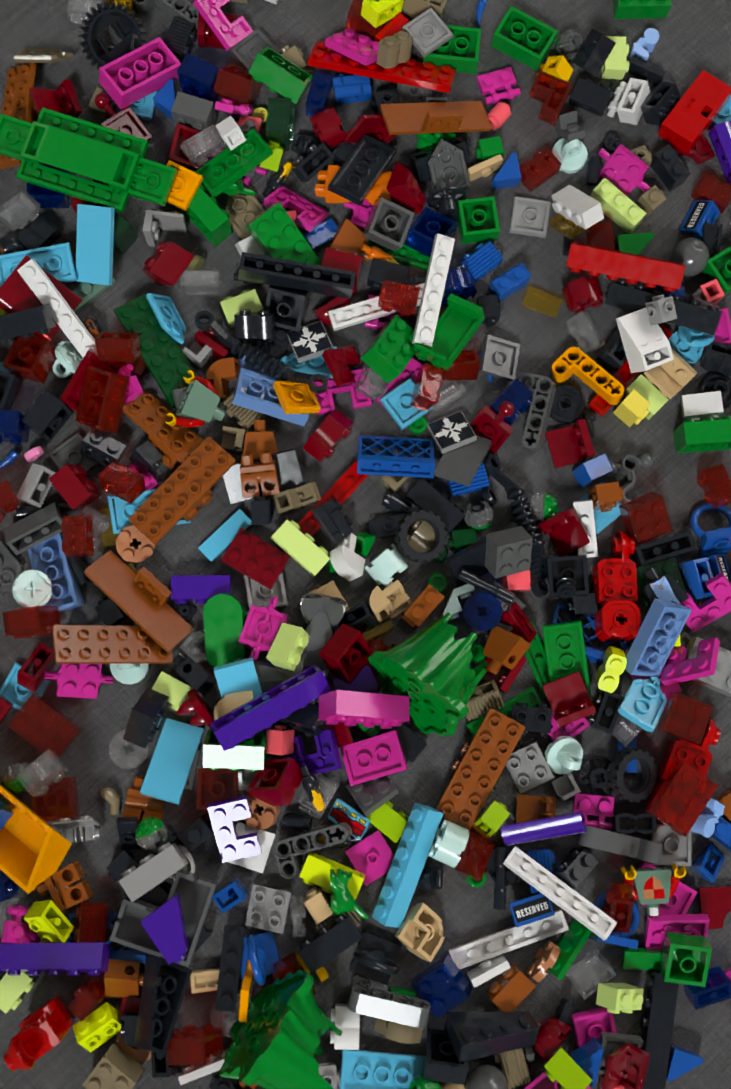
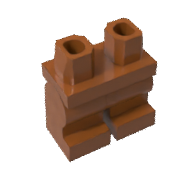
(258, 472)
(138, 803)
(61, 886)

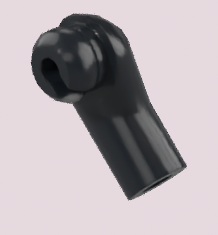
(588, 418)

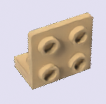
(671, 375)

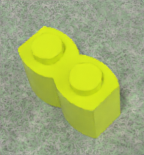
(613, 665)

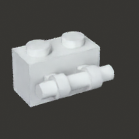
(628, 100)

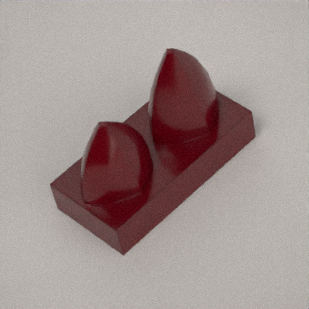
(322, 310)
(208, 338)
(521, 625)
(196, 703)

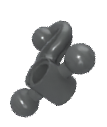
(644, 461)

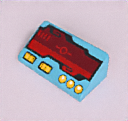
(344, 813)

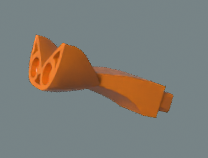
(378, 191)

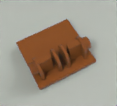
(534, 807)

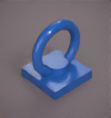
(714, 541)
(619, 938)
(262, 953)

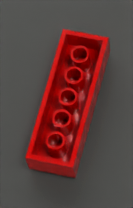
(625, 265)

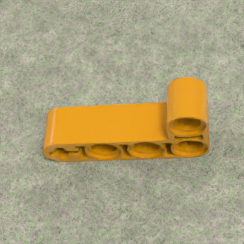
(590, 378)

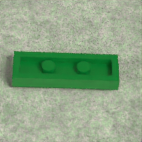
(569, 948)

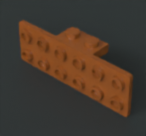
(18, 101)
(435, 117)
(171, 441)
(183, 491)
(140, 598)
(106, 645)
(479, 768)

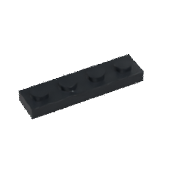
(229, 968)

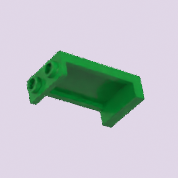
(452, 332)

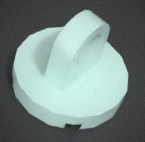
(570, 154)
(68, 357)
(32, 588)
(129, 673)
(564, 755)

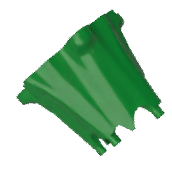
(433, 674)
(280, 1038)

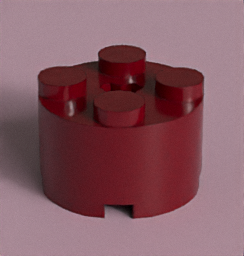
(328, 127)
(583, 294)

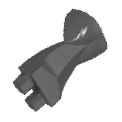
(322, 615)
(271, 676)

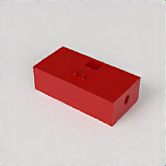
(695, 111)

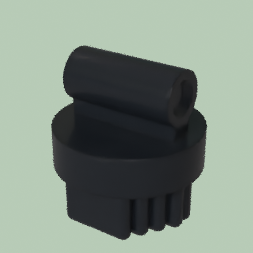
(431, 879)

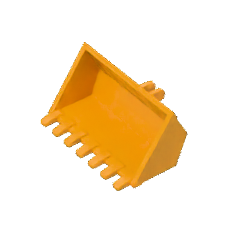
(29, 845)

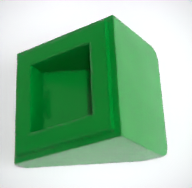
(363, 543)

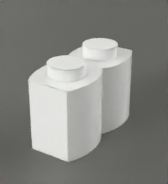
(349, 1024)

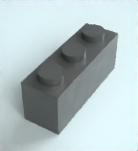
(34, 528)

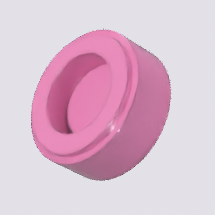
(34, 454)

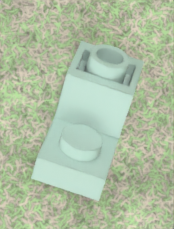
(453, 605)

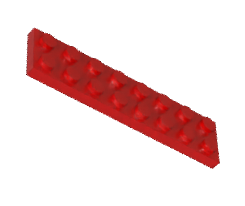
(409, 73)

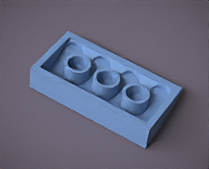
(257, 394)
(51, 560)
(656, 638)

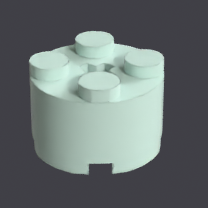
(386, 565)
(449, 843)

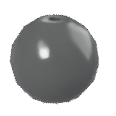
(691, 253)
(486, 1078)

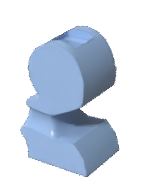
(645, 45)
(706, 821)

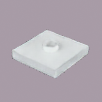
(266, 840)
(488, 970)

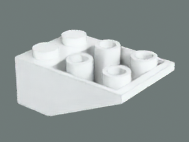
(643, 344)

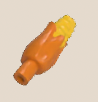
(377, 253)

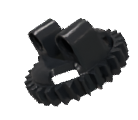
(123, 26)

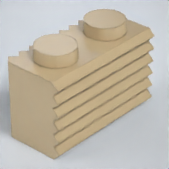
(318, 904)

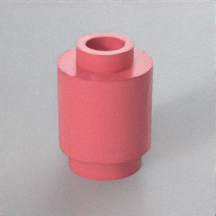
(499, 115)

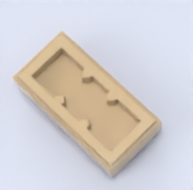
(485, 168)
(204, 980)

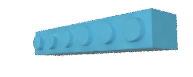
(407, 865)

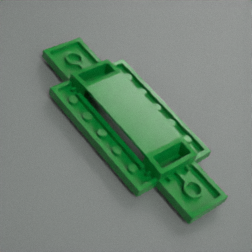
(87, 151)

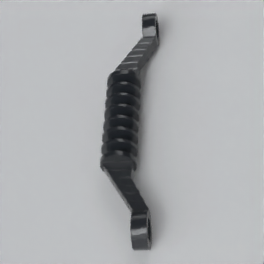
(236, 347)
(515, 492)

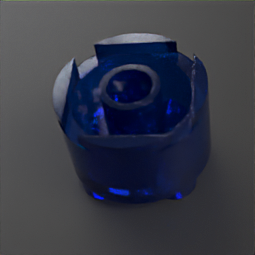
(459, 283)
(493, 610)

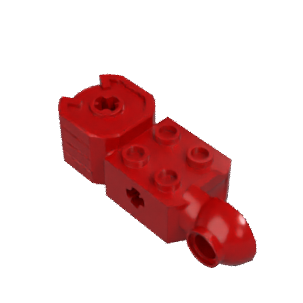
(617, 592)
(692, 754)
(38, 1034)

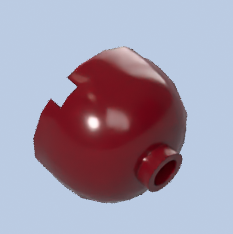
(550, 1036)

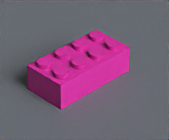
(139, 73)
(363, 709)

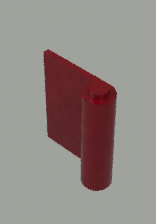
(18, 296)

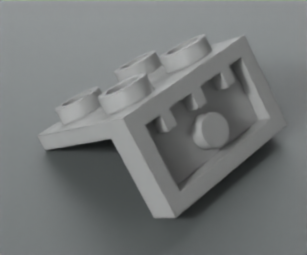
(158, 220)

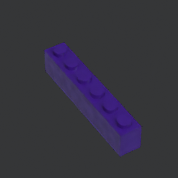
(270, 707)
(54, 958)

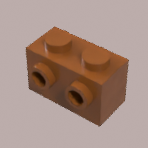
(606, 496)
(510, 988)

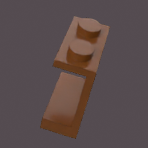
(422, 607)

